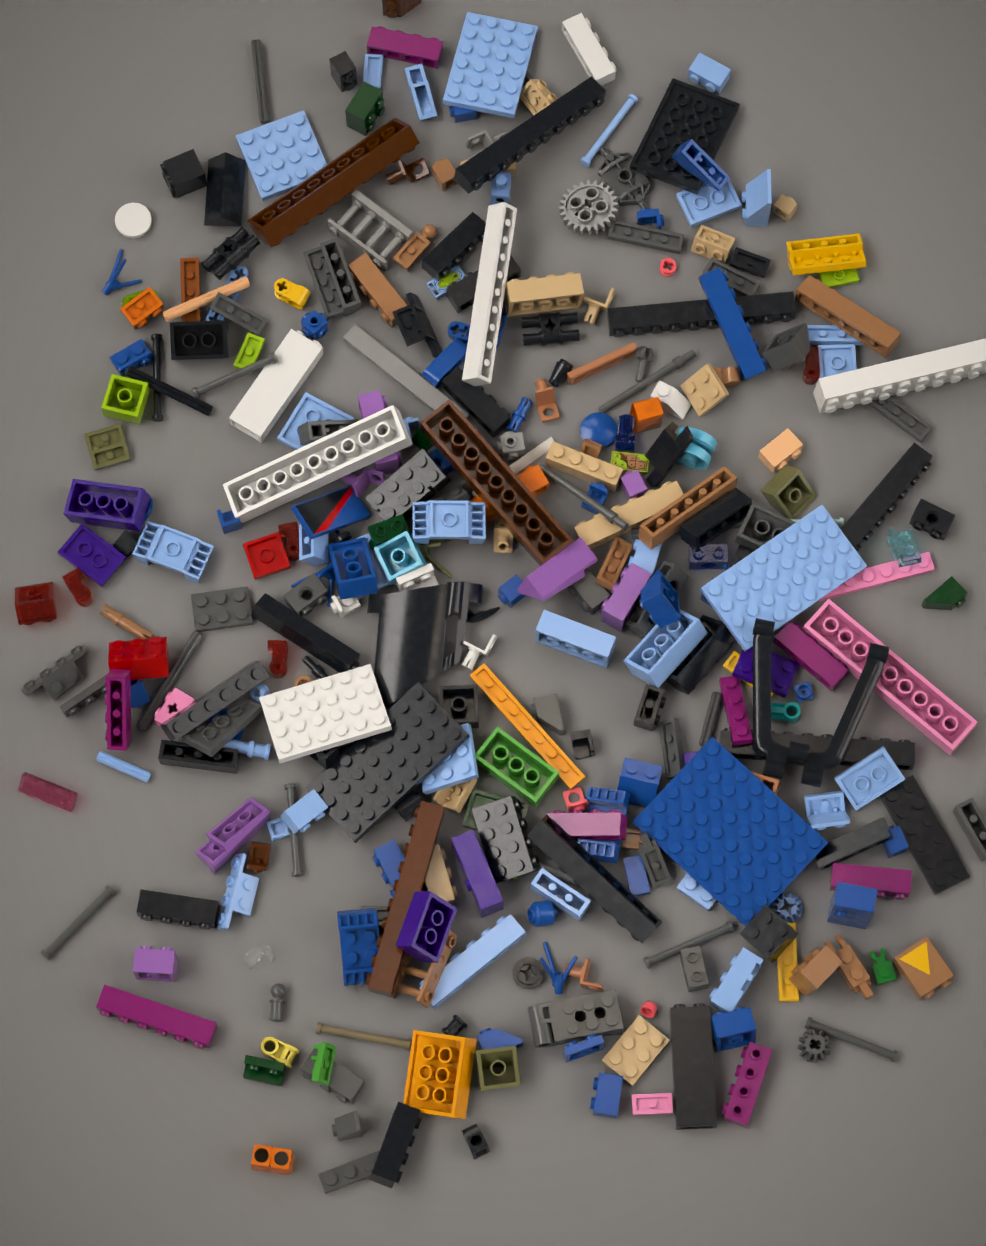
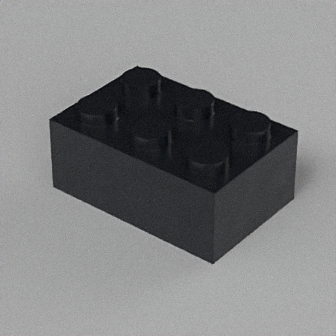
(199, 339)

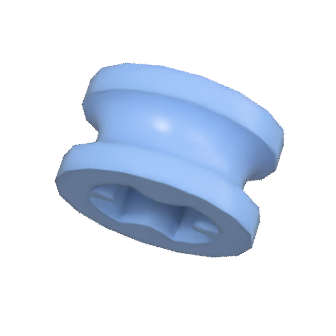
(254, 692)

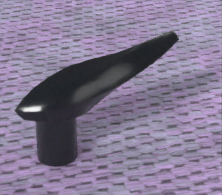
(482, 615)

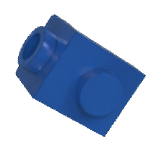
(648, 216)
(598, 493)

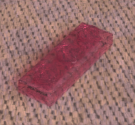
(47, 792)

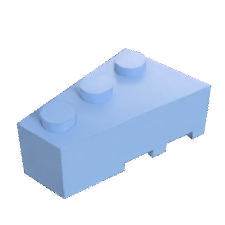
(736, 981)

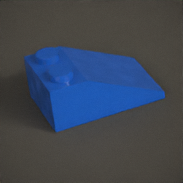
(353, 568)

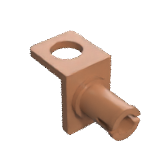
(545, 400)
(582, 973)

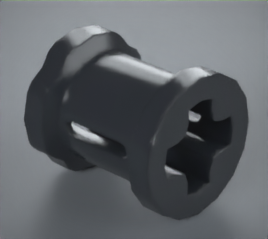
(454, 1026)

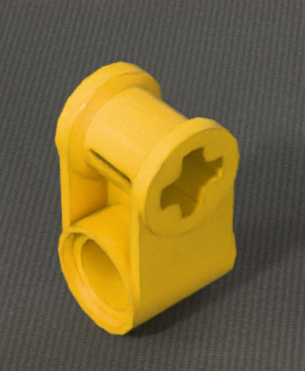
(294, 294)

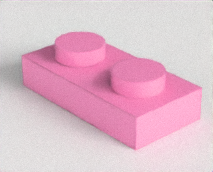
(652, 1104)

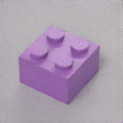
(155, 964)

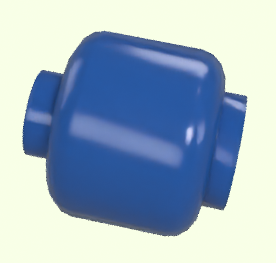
(542, 913)

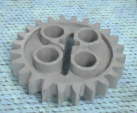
(589, 207)

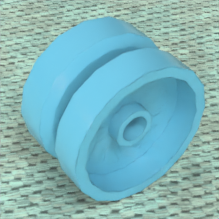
(698, 452)

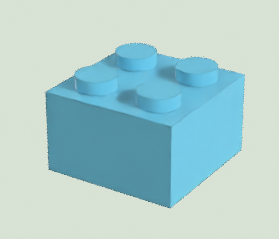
(399, 556)

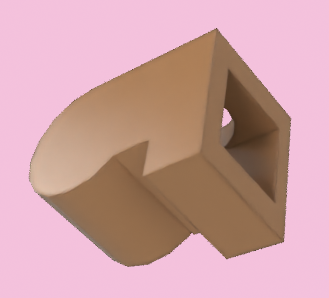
(729, 376)

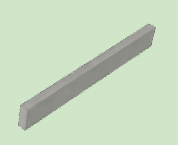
(397, 369)

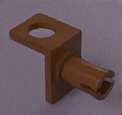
(407, 172)

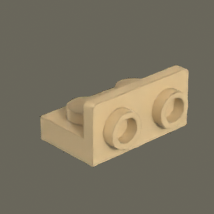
(537, 95)
(712, 244)

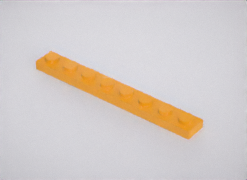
(527, 726)

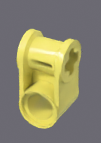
(280, 1052)

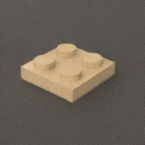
(704, 389)

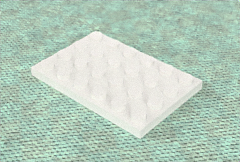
(325, 713)

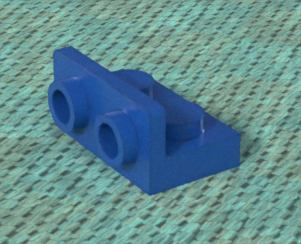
(133, 355)

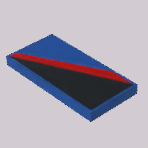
(330, 512)

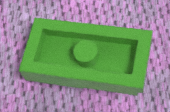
(323, 1063)

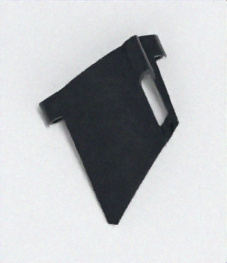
(414, 634)

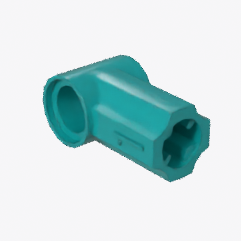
(780, 710)

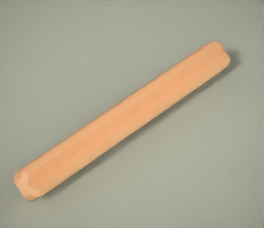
(205, 299)

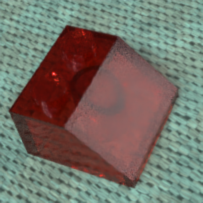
(35, 603)

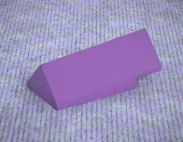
(559, 571)
(233, 834)

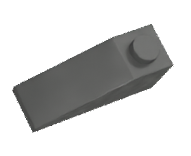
(315, 430)

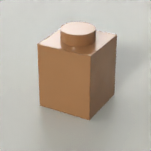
(444, 173)

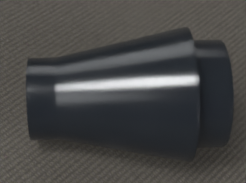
(560, 372)

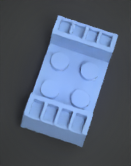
(449, 521)
(172, 550)

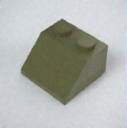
(788, 492)
(497, 1068)

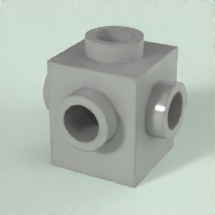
(511, 445)

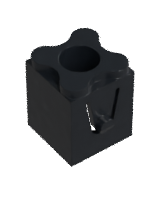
(183, 174)

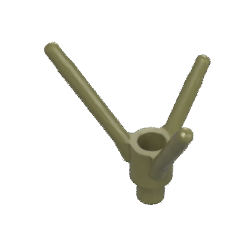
(425, 550)

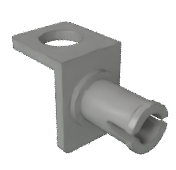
(483, 137)

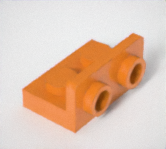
(142, 308)

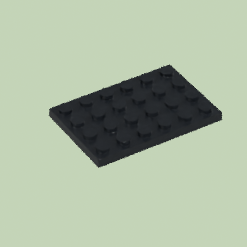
(681, 116)

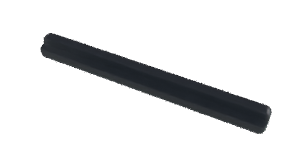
(170, 391)

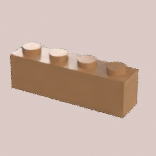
(376, 287)

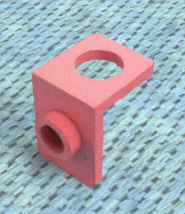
(580, 805)

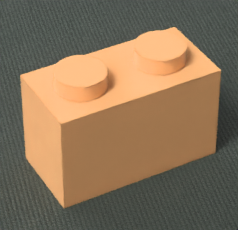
(780, 451)

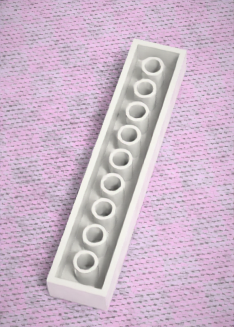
(901, 376)
(317, 464)

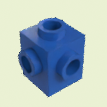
(314, 330)

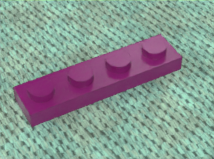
(735, 710)

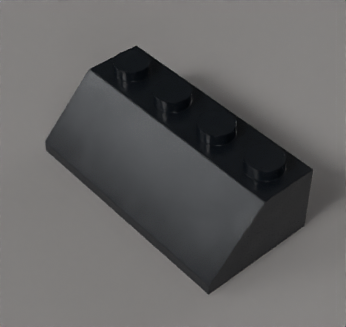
(703, 656)

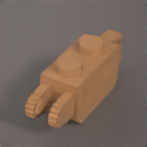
(851, 968)

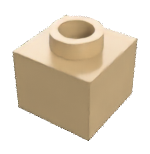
(785, 207)

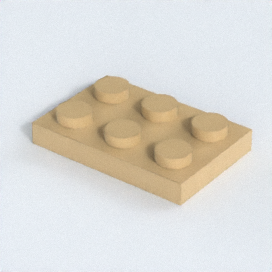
(635, 1050)

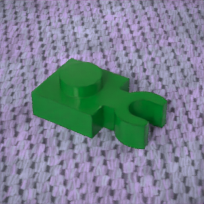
(882, 970)

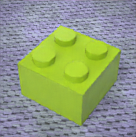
(125, 399)

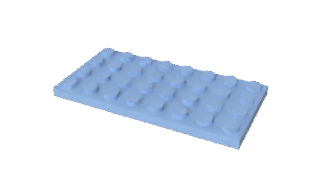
(784, 576)

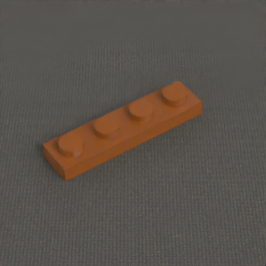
(190, 285)

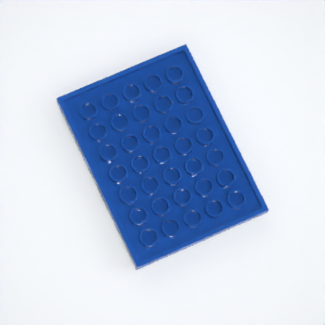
(730, 832)

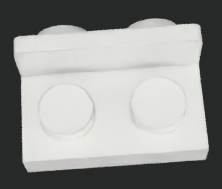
(417, 578)

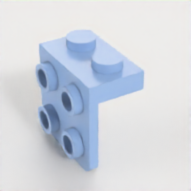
(826, 810)

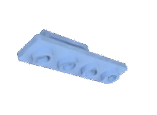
(239, 892)

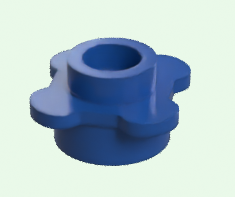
(803, 687)

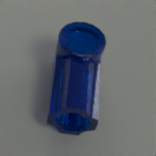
(625, 439)

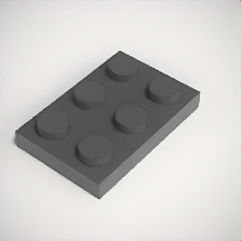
(221, 609)

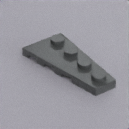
(223, 728)

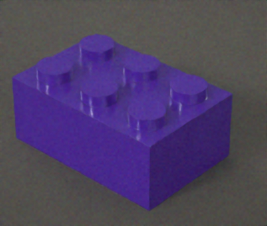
(426, 926)

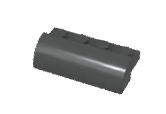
(332, 279)

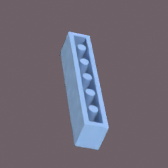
(477, 957)

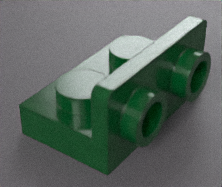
(386, 530)
(264, 1070)

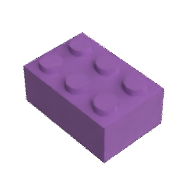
(624, 596)

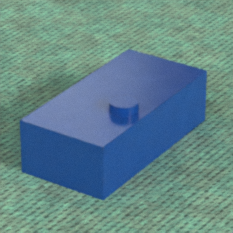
(852, 905)

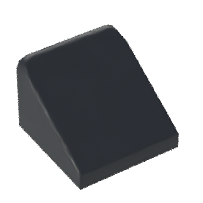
(125, 543)

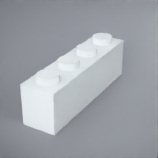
(588, 50)

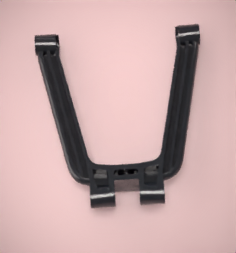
(799, 753)

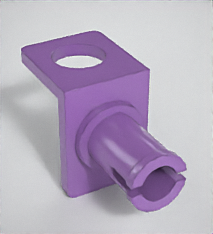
(361, 481)

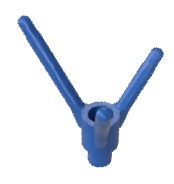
(113, 283)
(328, 573)
(557, 977)

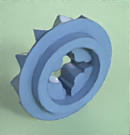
(795, 911)

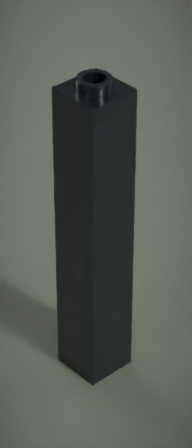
(305, 634)

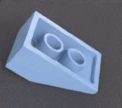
(757, 200)

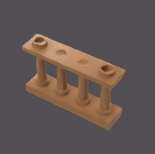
(431, 976)

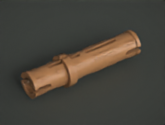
(124, 622)

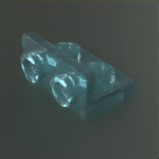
(903, 547)

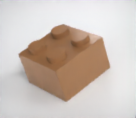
(814, 969)

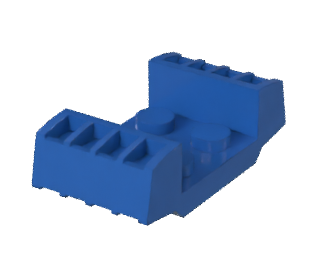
(605, 800)
(358, 943)

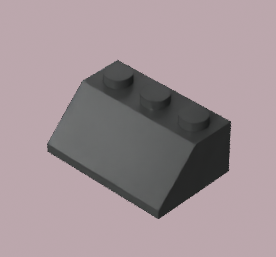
(760, 527)

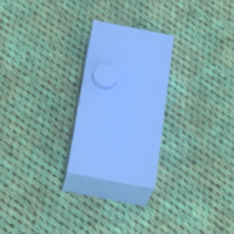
(575, 638)
(665, 649)

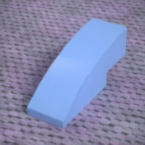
(420, 92)

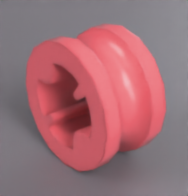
(666, 272)

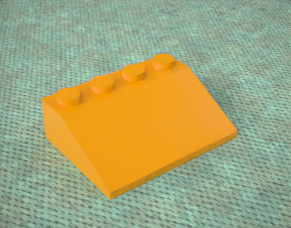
(439, 1073)

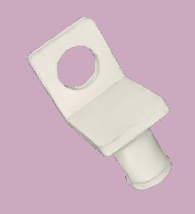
(474, 652)

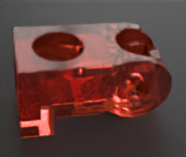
(811, 367)
(291, 533)
(81, 593)
(278, 665)

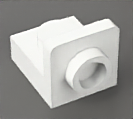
(344, 606)

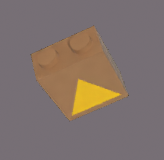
(923, 969)

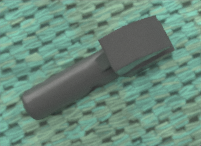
(644, 355)

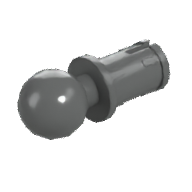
(278, 992)

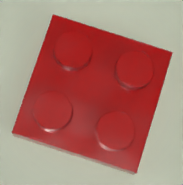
(266, 555)

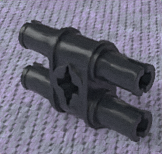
(231, 253)
(544, 336)

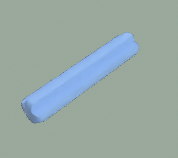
(123, 766)

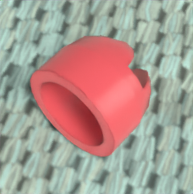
(648, 1013)

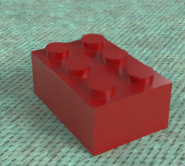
(142, 656)

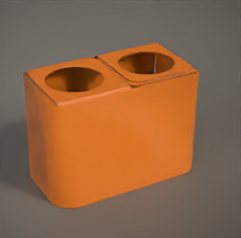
(646, 414)
(272, 1151)

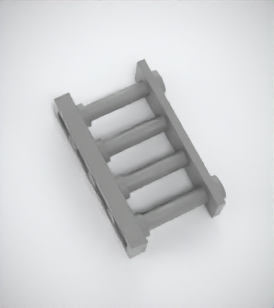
(373, 212)

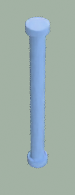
(632, 99)

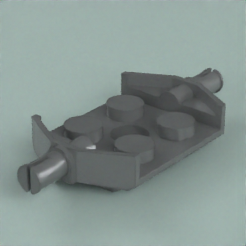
(628, 191)

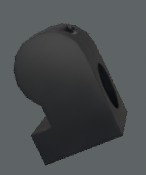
(475, 1141)

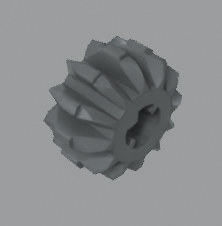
(822, 1045)

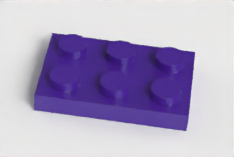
(92, 555)
(782, 671)

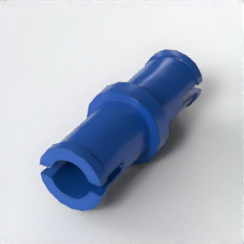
(519, 415)

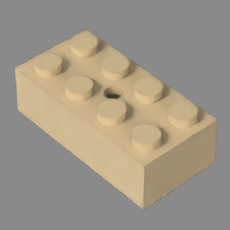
(543, 294)

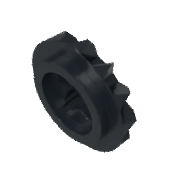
(536, 969)

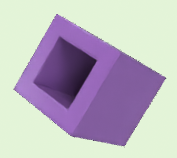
(633, 484)

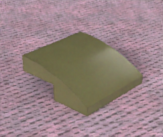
(107, 446)

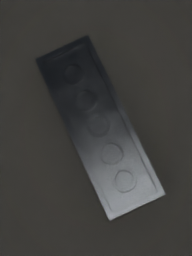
(924, 835)

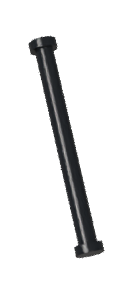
(156, 338)

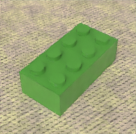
(516, 767)

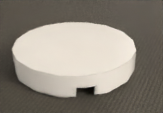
(133, 220)

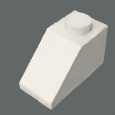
(671, 400)

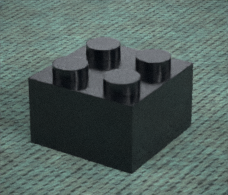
(461, 703)
(769, 933)

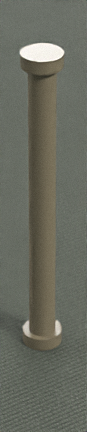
(363, 1036)

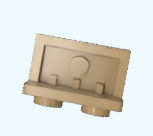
(454, 797)

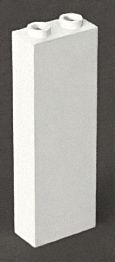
(276, 385)

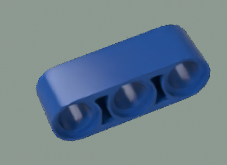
(446, 362)

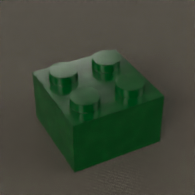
(365, 109)

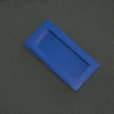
(636, 875)

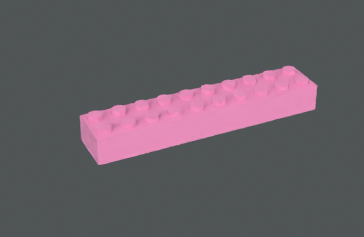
(898, 684)

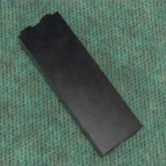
(693, 1067)

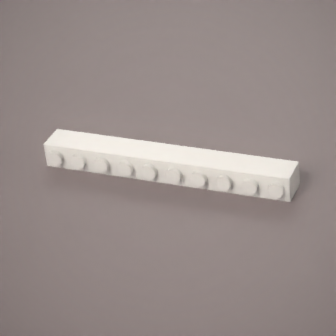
(489, 294)

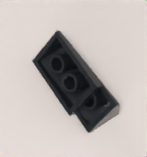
(225, 191)

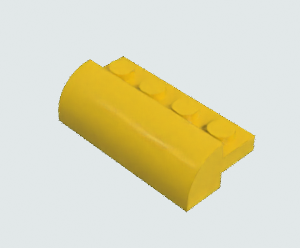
(825, 254)

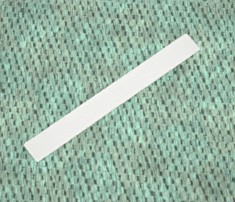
(530, 457)

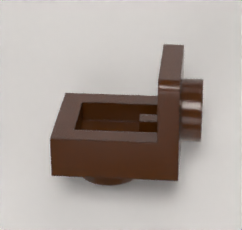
(259, 856)

